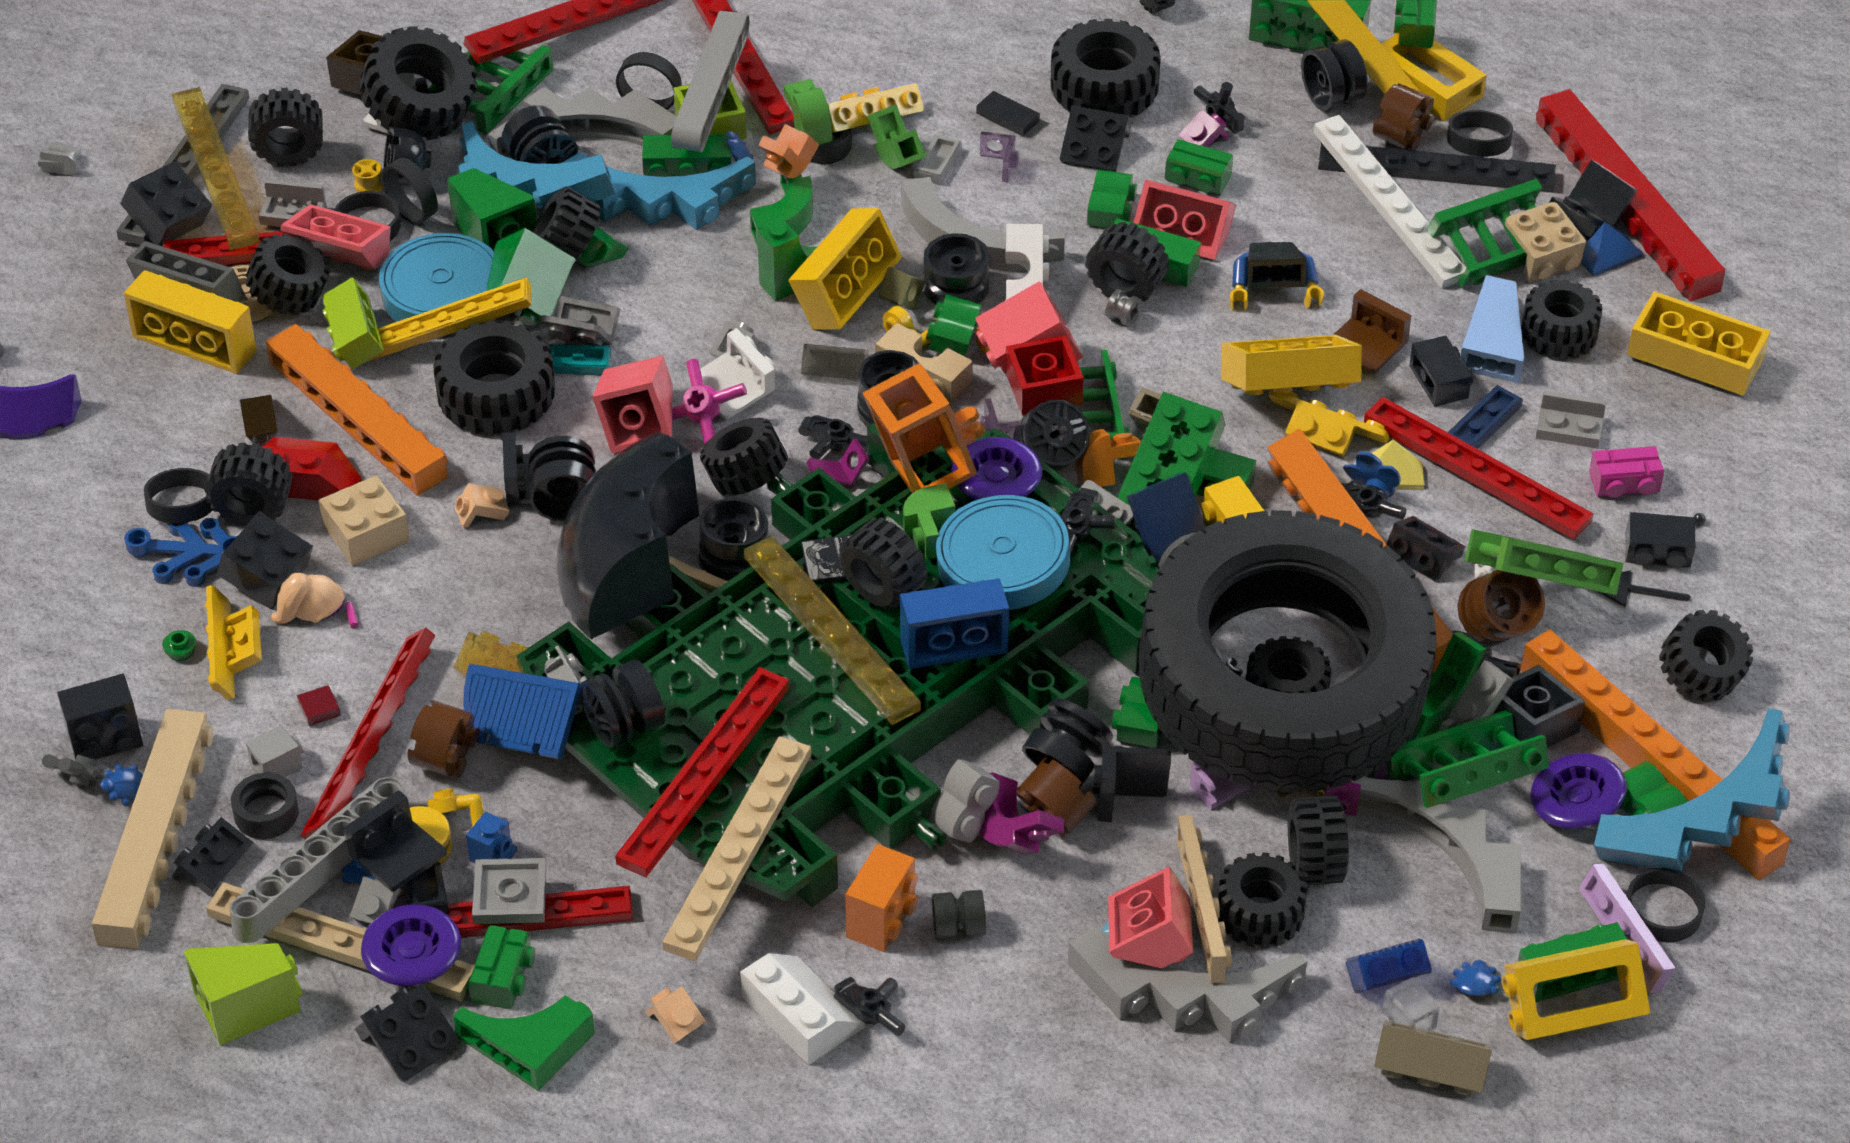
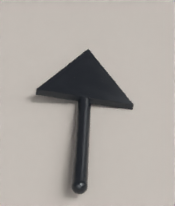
(1624, 587)

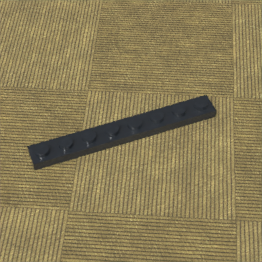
(1453, 168)

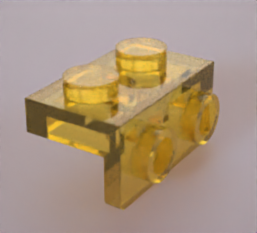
(488, 652)

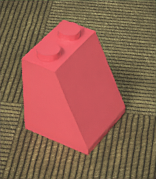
(1021, 319)
(634, 402)

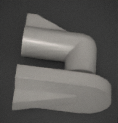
(59, 159)

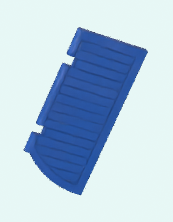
(521, 709)

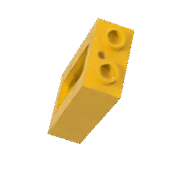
(1448, 100)
(1523, 975)

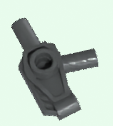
(81, 770)

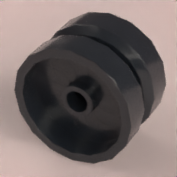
(1334, 74)
(956, 267)

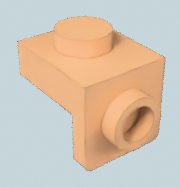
(481, 502)
(676, 1012)

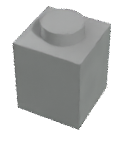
(275, 752)

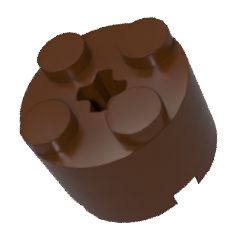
(1404, 116)
(442, 739)
(1056, 792)

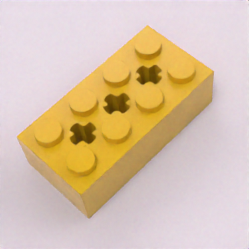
(845, 268)
(190, 321)
(1698, 343)
(1291, 363)

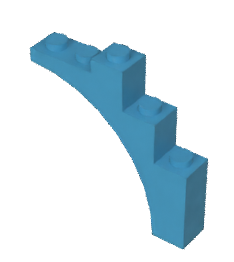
(542, 181)
(690, 197)
(1712, 818)

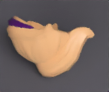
(308, 598)

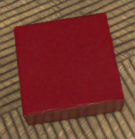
(318, 705)

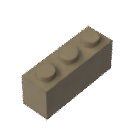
(1433, 1058)

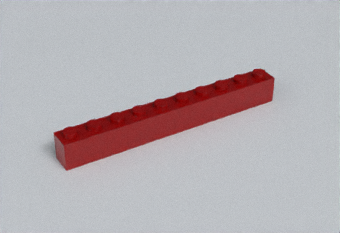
(1649, 214)

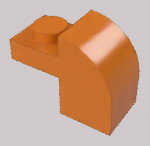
(789, 153)
(1097, 460)

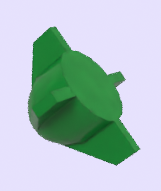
(602, 249)

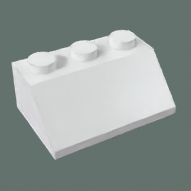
(797, 1005)

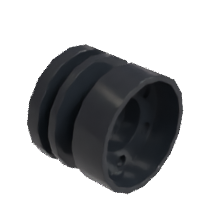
(538, 137)
(876, 370)
(1046, 417)
(557, 474)
(725, 532)
(622, 703)
(1069, 738)

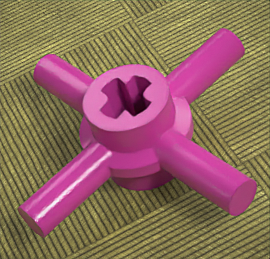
(702, 402)

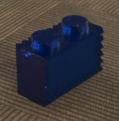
(1388, 965)

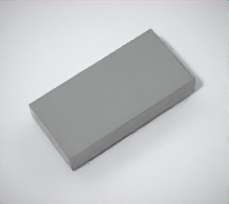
(939, 159)

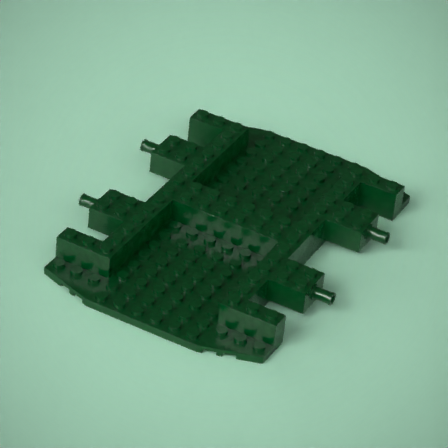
(859, 764)

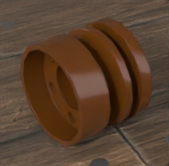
(1500, 606)

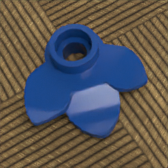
(1373, 474)

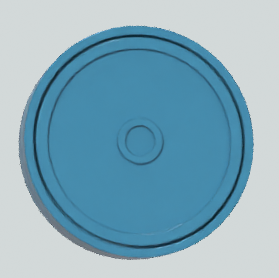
(433, 273)
(1005, 540)

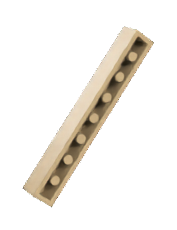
(152, 830)

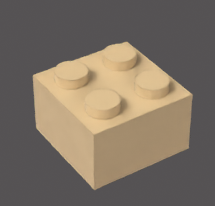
(364, 520)

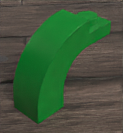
(793, 208)
(1448, 683)

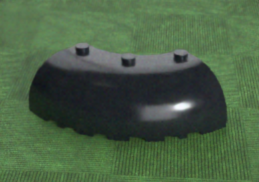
(616, 531)

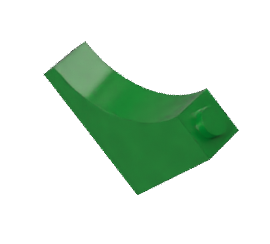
(779, 258)
(529, 1045)

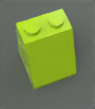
(243, 987)

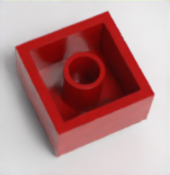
(1044, 372)

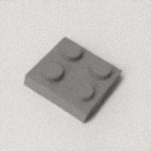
(509, 891)

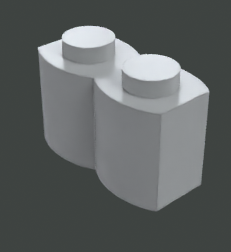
(964, 801)

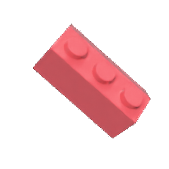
(1186, 215)
(341, 236)
(1151, 921)

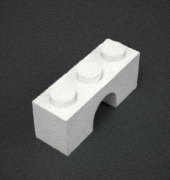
(1026, 247)

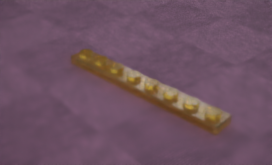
(215, 168)
(832, 630)

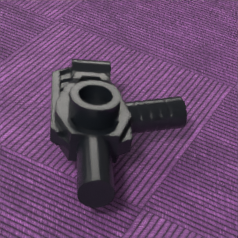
(1222, 105)
(830, 433)
(1373, 501)
(1079, 517)
(870, 1003)

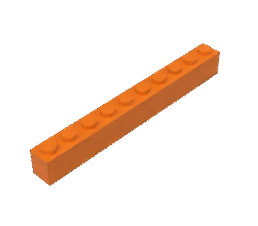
(1322, 494)
(1639, 738)

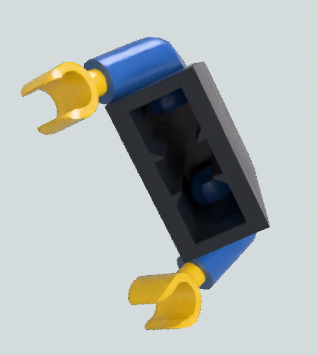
(1274, 267)

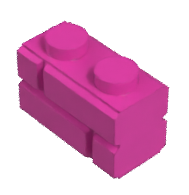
(1626, 471)

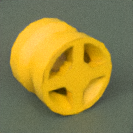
(367, 175)

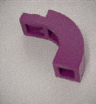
(1015, 832)

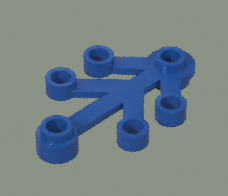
(139, 544)

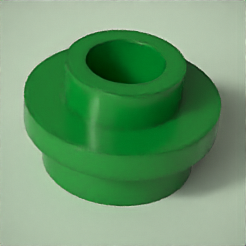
(179, 645)

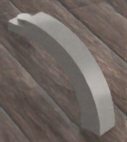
(934, 219)

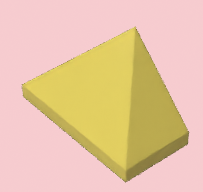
(1404, 462)

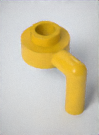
(902, 317)
(447, 801)

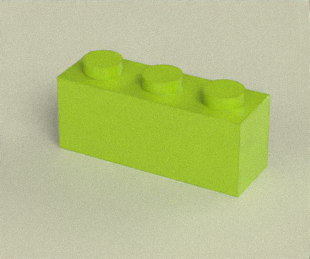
(352, 324)

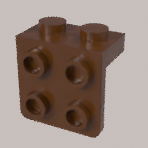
(1378, 328)

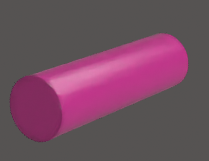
(351, 615)

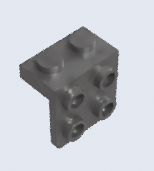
(583, 320)

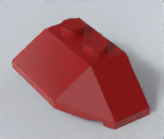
(316, 467)

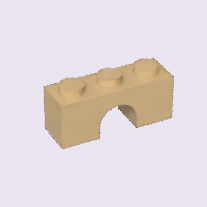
(948, 371)

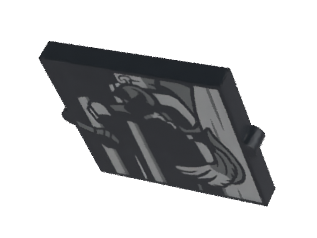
(822, 559)

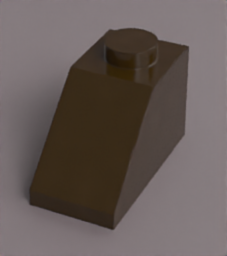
(259, 417)

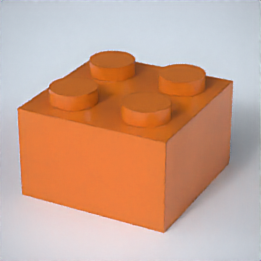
(881, 898)

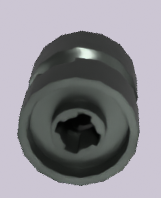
(957, 914)

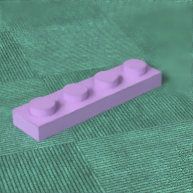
(1613, 906)

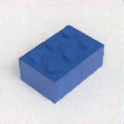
(954, 623)

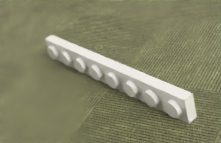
(1389, 200)

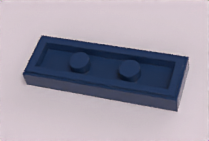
(1487, 416)

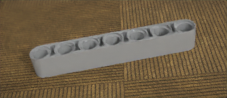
(710, 81)
(303, 869)

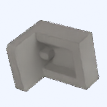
(373, 900)

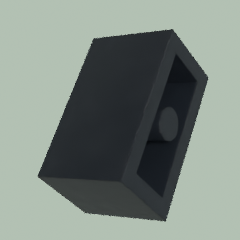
(1440, 370)
(1660, 539)

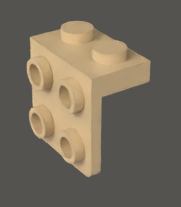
(1548, 240)

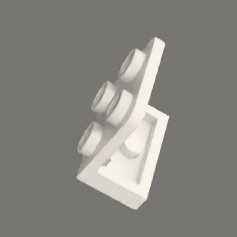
(740, 365)

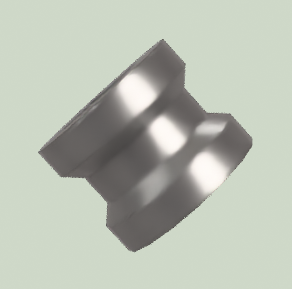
(1123, 307)

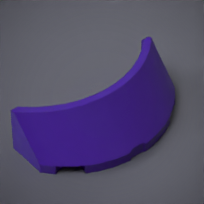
(33, 409)

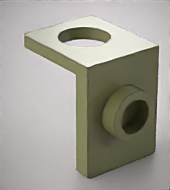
(901, 288)

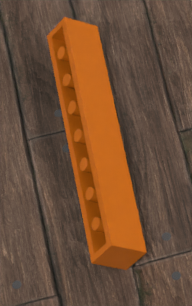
(357, 409)

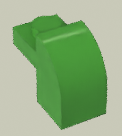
(810, 110)
(894, 143)
(925, 514)

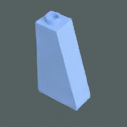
(1494, 334)

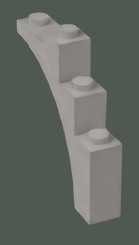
(597, 117)
(1461, 833)
(1183, 995)

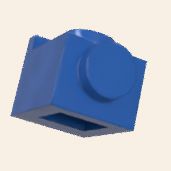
(490, 839)

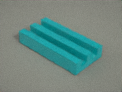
(580, 359)

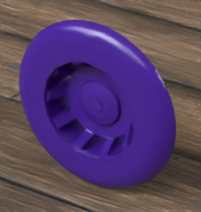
(1001, 468)
(1579, 797)
(412, 955)

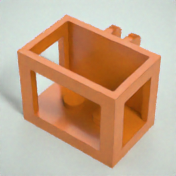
(917, 419)

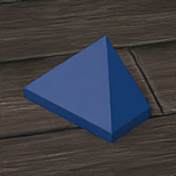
(1608, 250)

